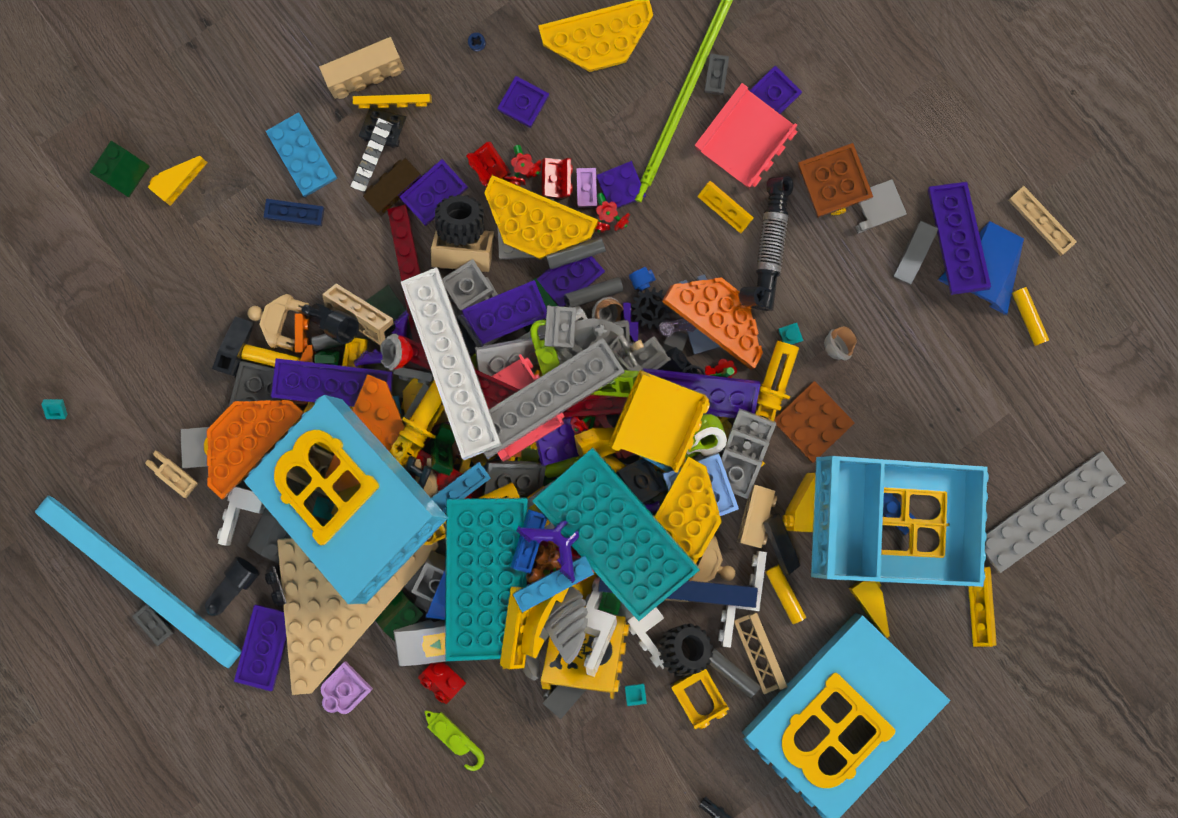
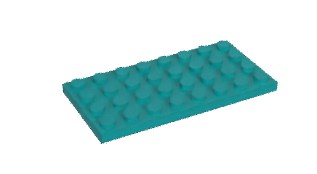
(616, 534)
(479, 575)

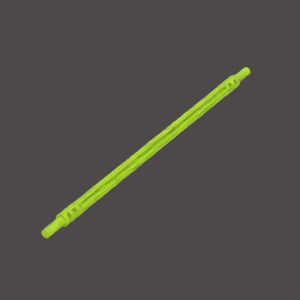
(683, 97)

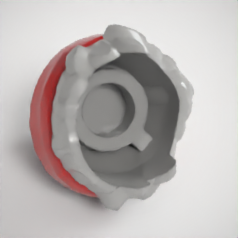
(395, 352)

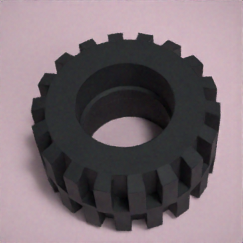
(459, 219)
(672, 652)

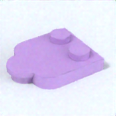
(344, 690)

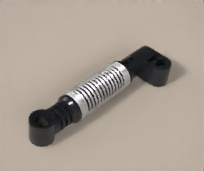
(771, 256)

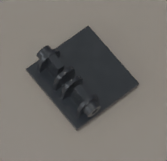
(371, 120)
(272, 578)

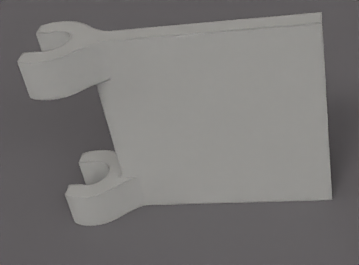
(882, 207)

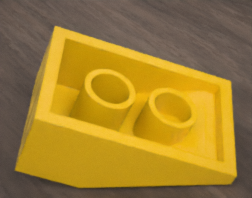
(800, 511)

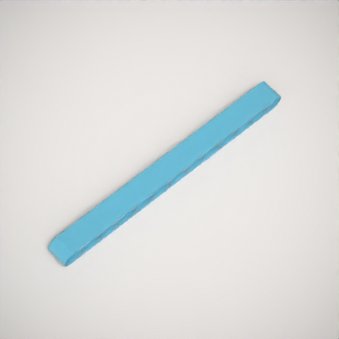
(138, 581)

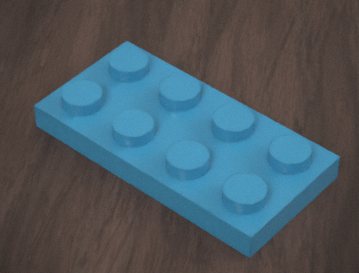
(301, 154)

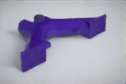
(375, 357)
(555, 536)

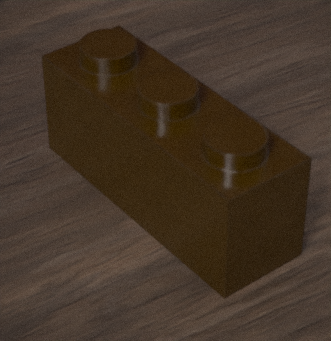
(391, 186)

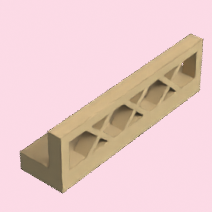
(368, 317)
(767, 650)

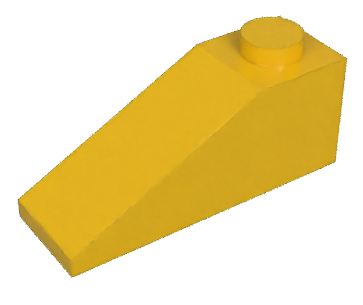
(173, 181)
(596, 438)
(872, 602)

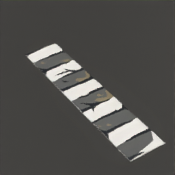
(371, 155)

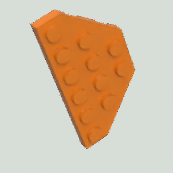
(717, 312)
(381, 416)
(243, 438)

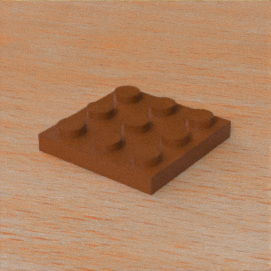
(835, 180)
(813, 422)

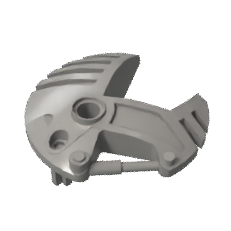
(592, 330)
(565, 628)

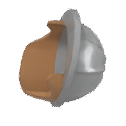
(607, 309)
(840, 343)

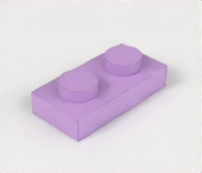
(586, 187)

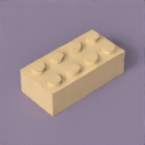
(362, 68)

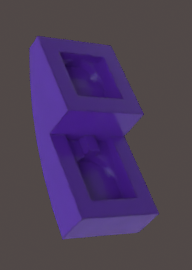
(633, 326)

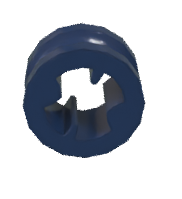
(477, 47)

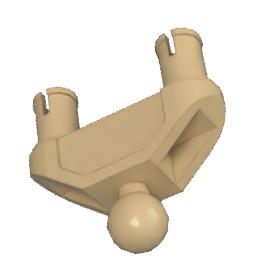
(273, 320)
(711, 565)

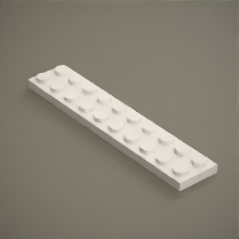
(450, 364)

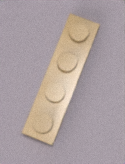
(1042, 221)

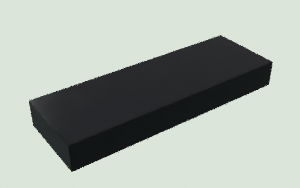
(781, 544)

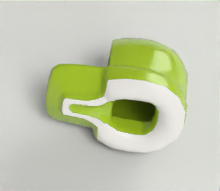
(710, 437)

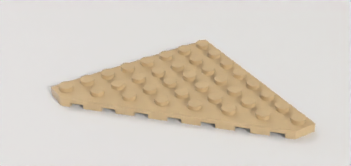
(318, 618)

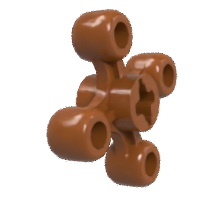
(545, 559)

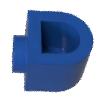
(642, 278)

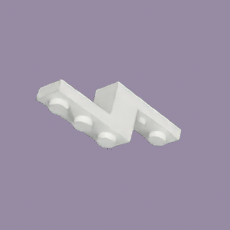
(239, 499)
(728, 615)
(599, 625)
(641, 627)

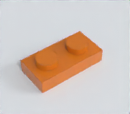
(301, 325)

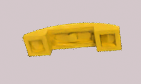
(535, 622)

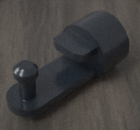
(335, 323)
(239, 576)

